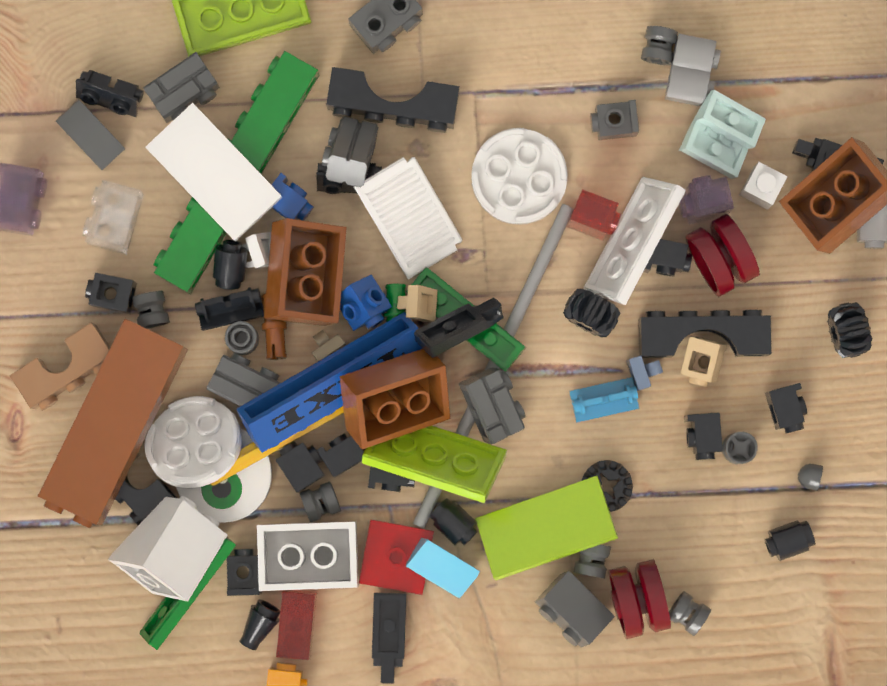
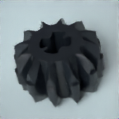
(591, 313)
(849, 330)

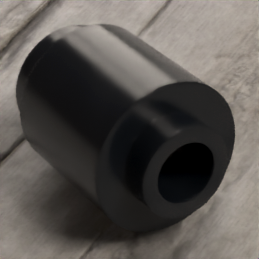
(230, 264)
(454, 522)
(790, 540)

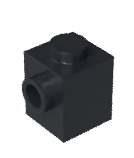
(300, 465)

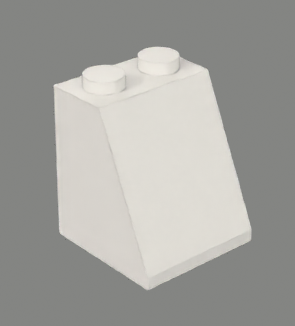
(170, 548)

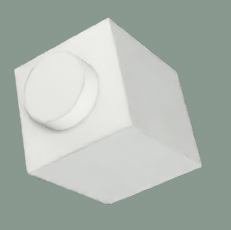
(763, 185)

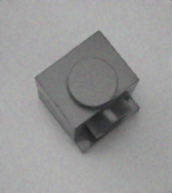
(628, 120)

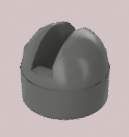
(810, 476)

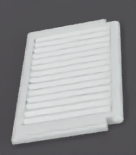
(409, 216)

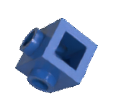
(364, 303)

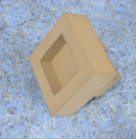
(419, 303)

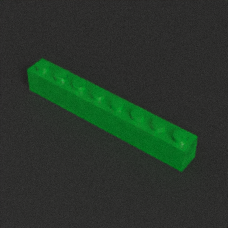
(256, 140)

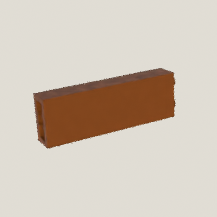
(112, 424)

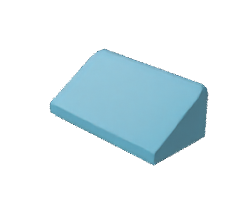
(442, 568)

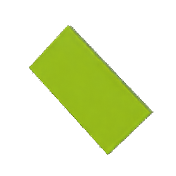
(222, 24)
(441, 461)
(546, 528)

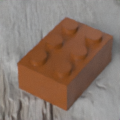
(838, 196)
(305, 272)
(395, 398)

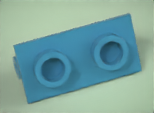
(604, 399)

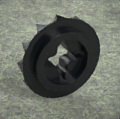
(611, 471)

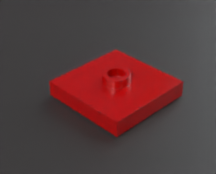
(387, 553)

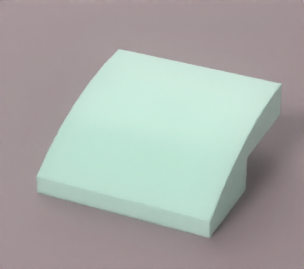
(722, 134)

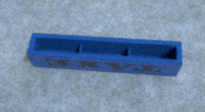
(317, 389)

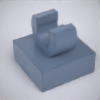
(641, 372)

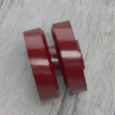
(722, 255)
(645, 598)

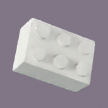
(307, 556)

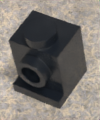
(669, 258)
(97, 289)
(787, 408)
(704, 435)
(342, 455)
(389, 481)
(239, 586)

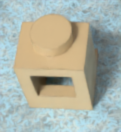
(695, 351)

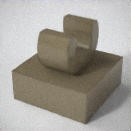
(326, 345)

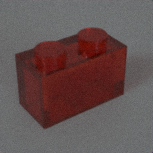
(594, 215)
(296, 625)

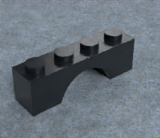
(432, 106)
(745, 334)

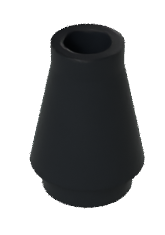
(260, 622)

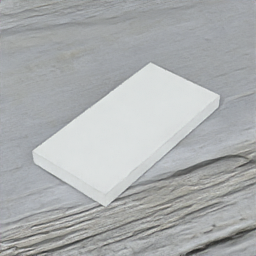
(213, 172)
(634, 239)

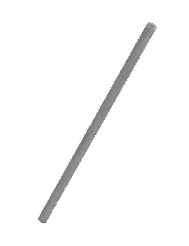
(511, 327)

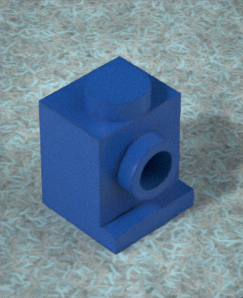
(293, 201)

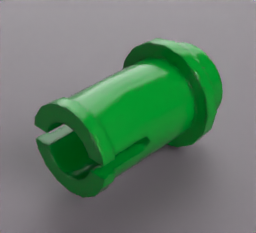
(392, 294)

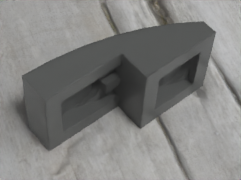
(90, 134)

